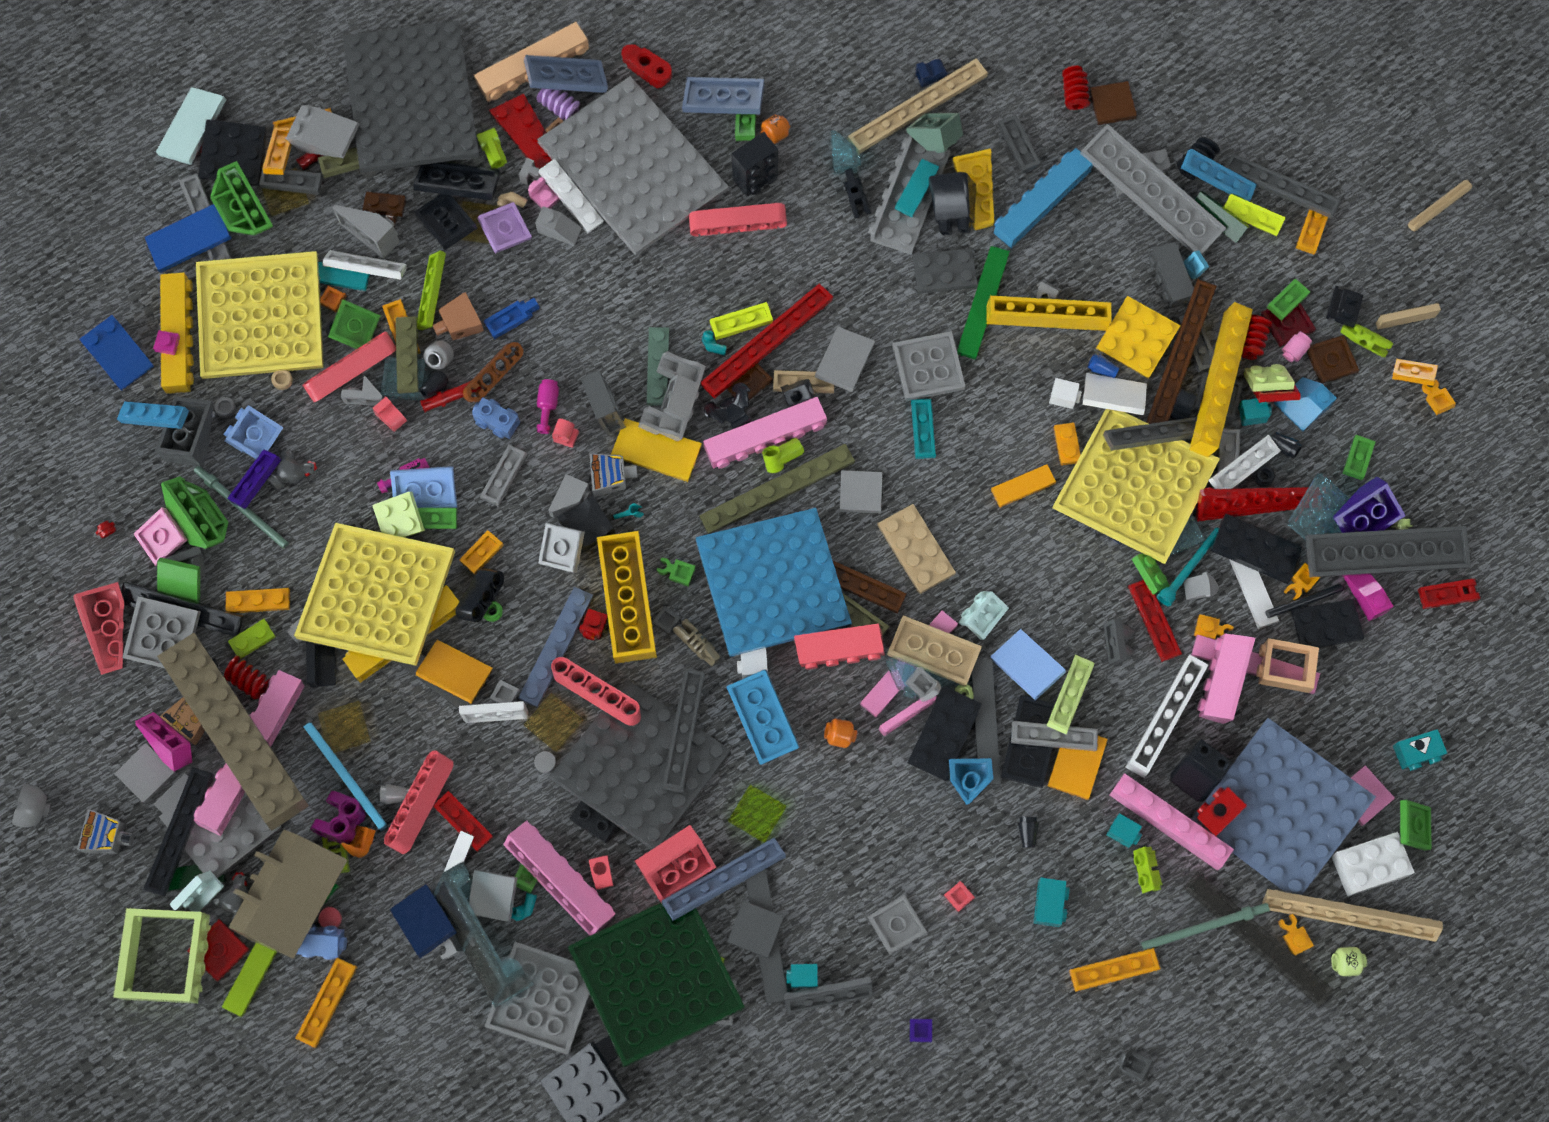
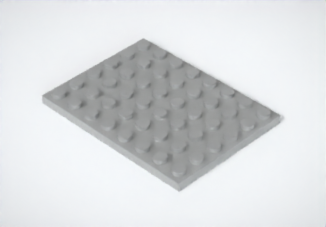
(633, 165)

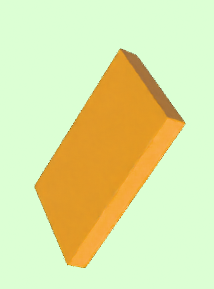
(454, 671)
(1076, 770)

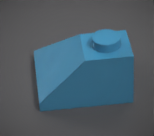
(1313, 402)

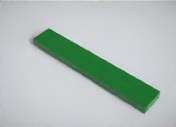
(977, 317)

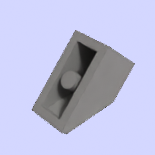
(557, 226)
(569, 495)

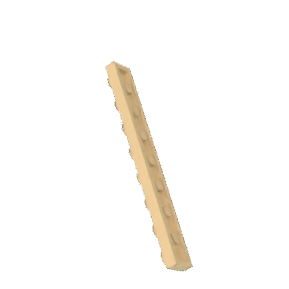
(917, 106)
(1353, 915)

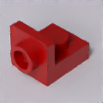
(593, 624)

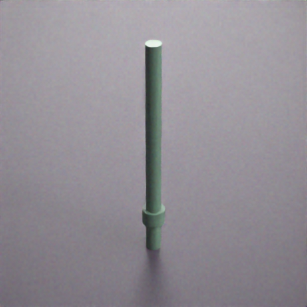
(213, 482)
(1246, 913)

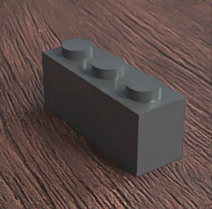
(1171, 274)

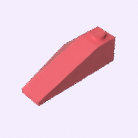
(103, 623)

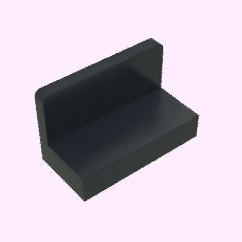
(320, 665)

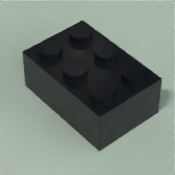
(755, 164)

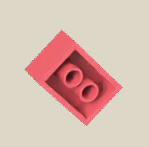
(675, 863)

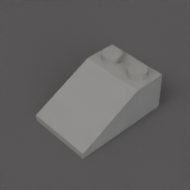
(321, 132)
(369, 228)

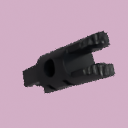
(855, 193)

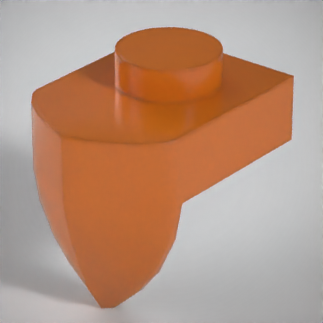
(361, 843)

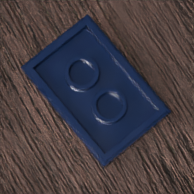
(423, 921)

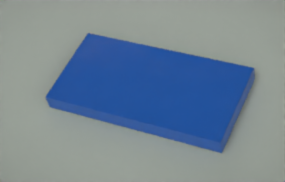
(187, 238)

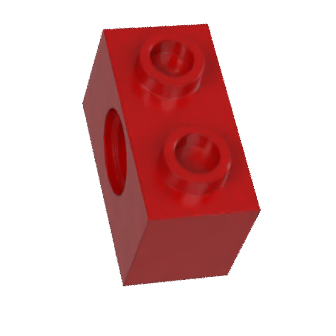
(1233, 805)

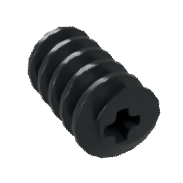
(1205, 147)

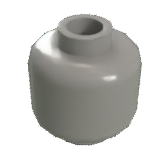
(438, 355)

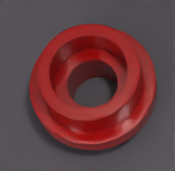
(105, 529)

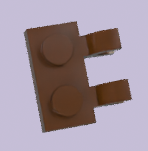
(385, 204)

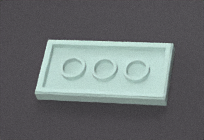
(188, 127)

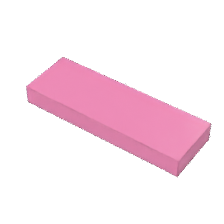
(905, 715)

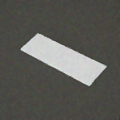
(460, 850)

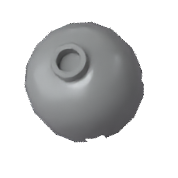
(31, 807)

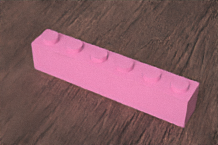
(765, 432)
(1171, 822)
(559, 878)

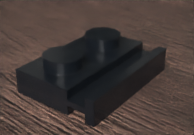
(1344, 306)

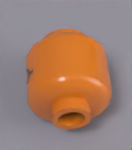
(776, 128)
(840, 733)

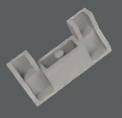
(679, 397)

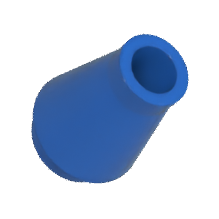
(1102, 365)

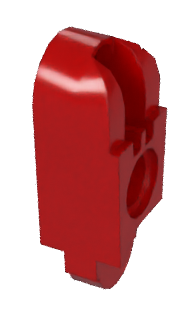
(634, 58)

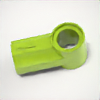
(491, 146)
(777, 456)

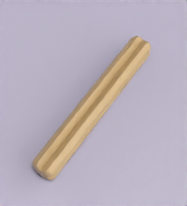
(1440, 205)

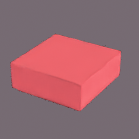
(959, 896)

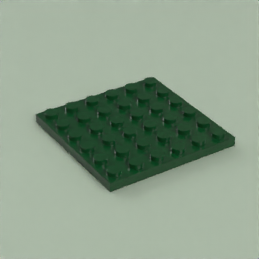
(655, 981)

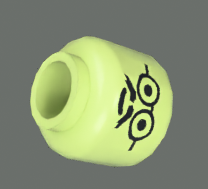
(1348, 961)

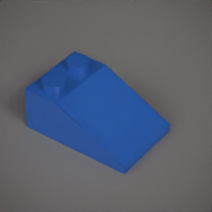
(116, 352)

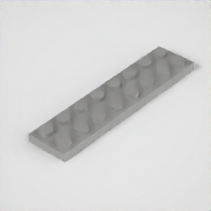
(1152, 190)

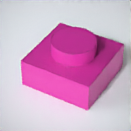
(166, 342)

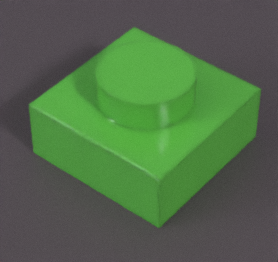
(525, 879)

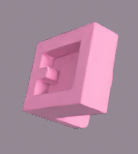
(542, 193)

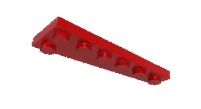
(523, 127)
(1248, 501)

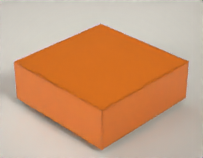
(332, 298)

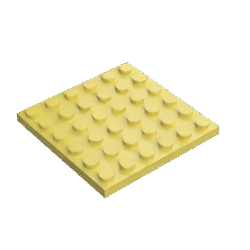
(259, 315)
(1135, 492)
(375, 594)

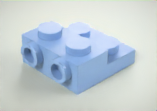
(252, 432)

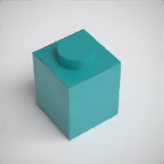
(1254, 412)
(1125, 831)
(802, 976)

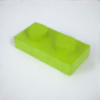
(252, 639)

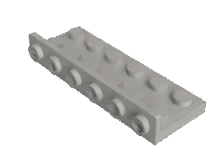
(894, 227)

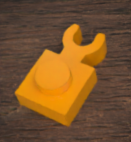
(1438, 399)
(1302, 581)
(1210, 627)
(1296, 939)

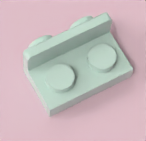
(983, 614)
(198, 892)

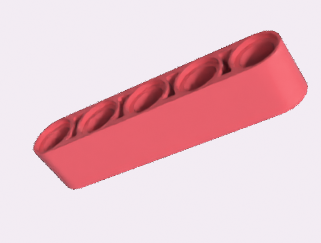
(737, 218)
(349, 366)
(600, 699)
(418, 802)

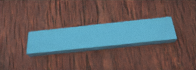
(346, 777)

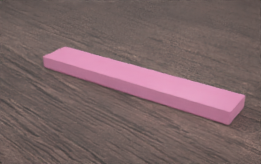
(1204, 649)
(886, 689)

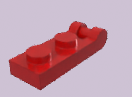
(1448, 593)

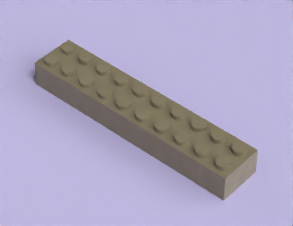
(233, 731)

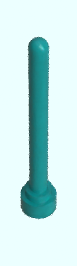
(1167, 595)

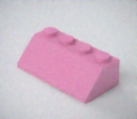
(1225, 678)

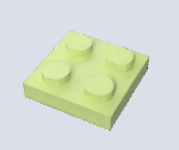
(1268, 378)
(399, 516)

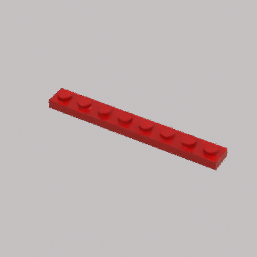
(766, 341)

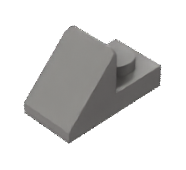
(368, 395)

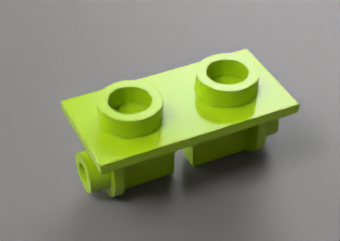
(1145, 859)

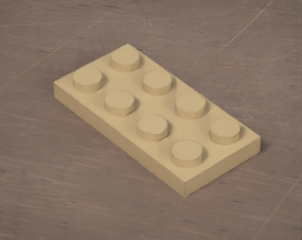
(916, 549)
(934, 650)

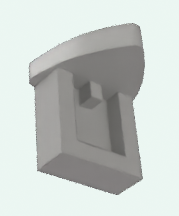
(1200, 586)
(923, 684)

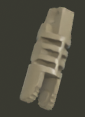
(697, 642)

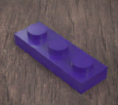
(254, 479)

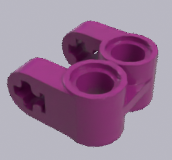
(343, 820)

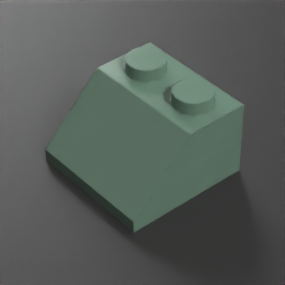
(936, 131)

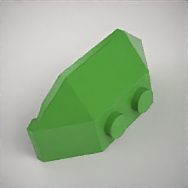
(238, 202)
(194, 512)

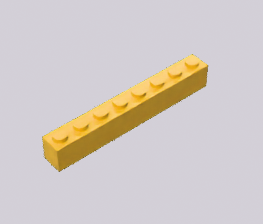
(1221, 380)

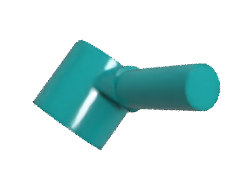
(631, 511)

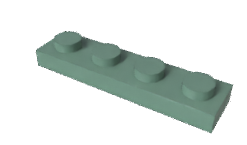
(656, 383)

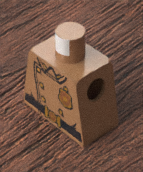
(184, 721)

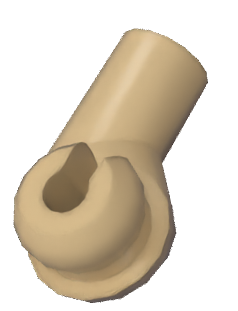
(510, 197)

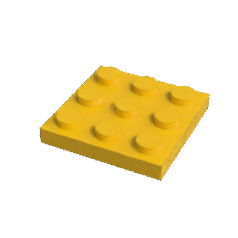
(1138, 337)

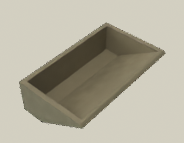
(287, 893)

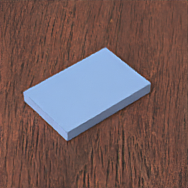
(429, 486)
(1028, 664)

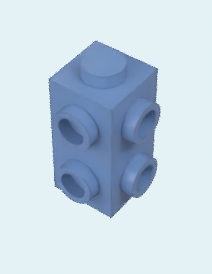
(492, 416)
(323, 942)

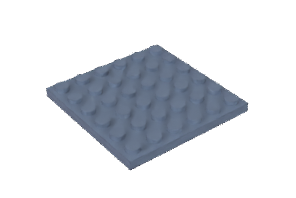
(1294, 808)

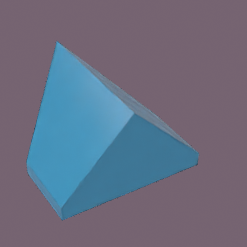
(970, 776)

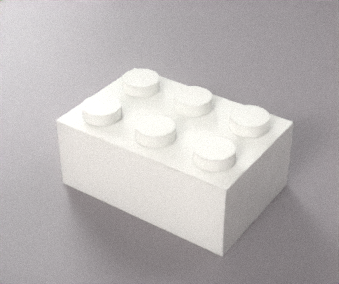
(1372, 864)

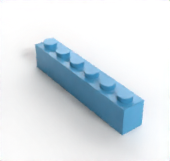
(1042, 198)

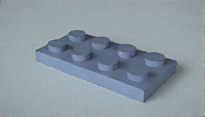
(565, 74)
(723, 95)

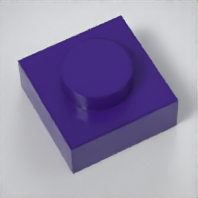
(920, 1030)

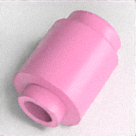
(1296, 347)

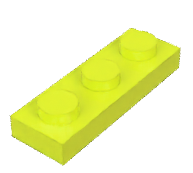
(1255, 215)
(741, 321)

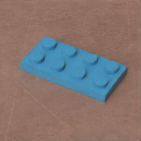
(763, 717)

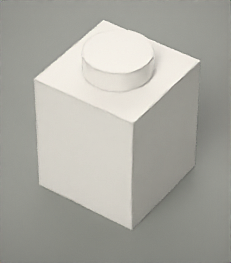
(1065, 393)

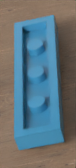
(1218, 175)
(153, 415)

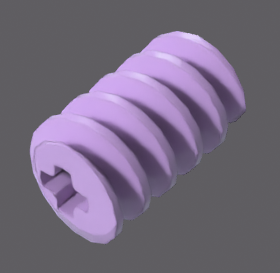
(558, 102)

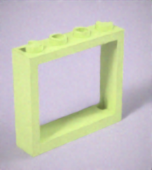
(129, 951)

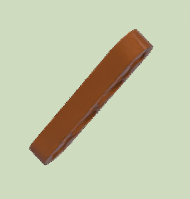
(494, 373)

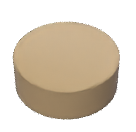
(282, 379)

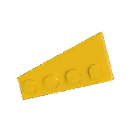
(979, 169)

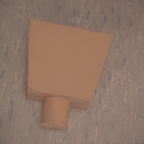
(458, 319)

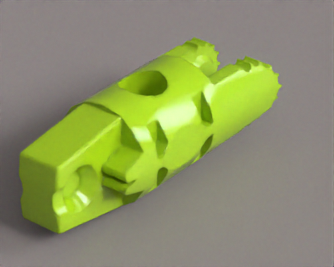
(1367, 339)

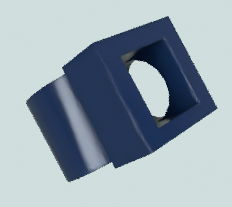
(930, 72)

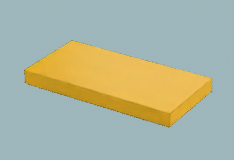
(657, 451)

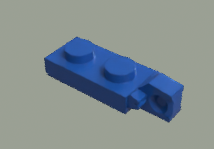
(510, 317)

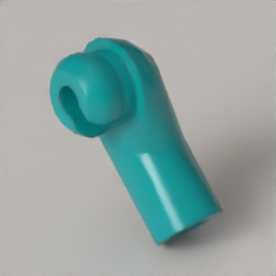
(711, 344)
(526, 909)

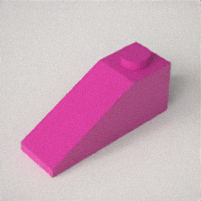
(1369, 595)
(166, 742)

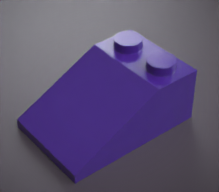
(1369, 509)

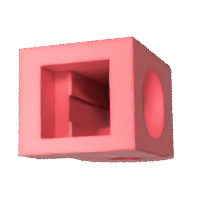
(389, 414)
(565, 433)
(601, 872)

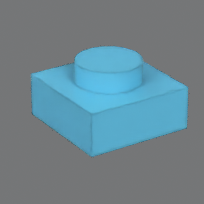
(1195, 264)

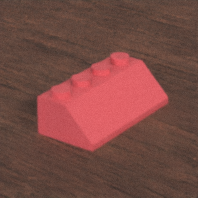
(840, 645)

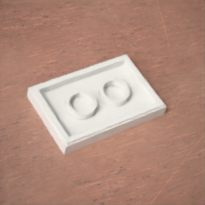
(1114, 394)
(493, 712)

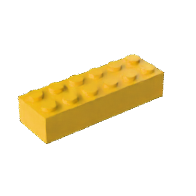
(626, 597)

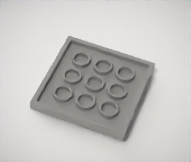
(239, 839)
(549, 1009)

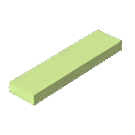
(1070, 694)

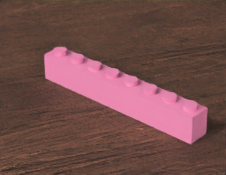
(269, 718)

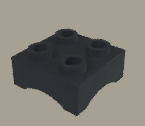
(590, 519)
(593, 822)

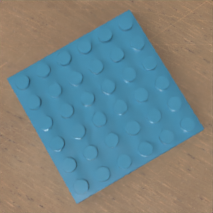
(772, 581)

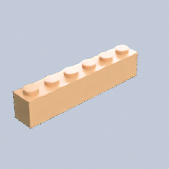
(511, 71)

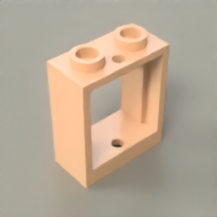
(1309, 671)

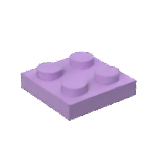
(504, 227)

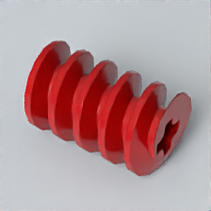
(1075, 88)
(1256, 337)
(245, 678)

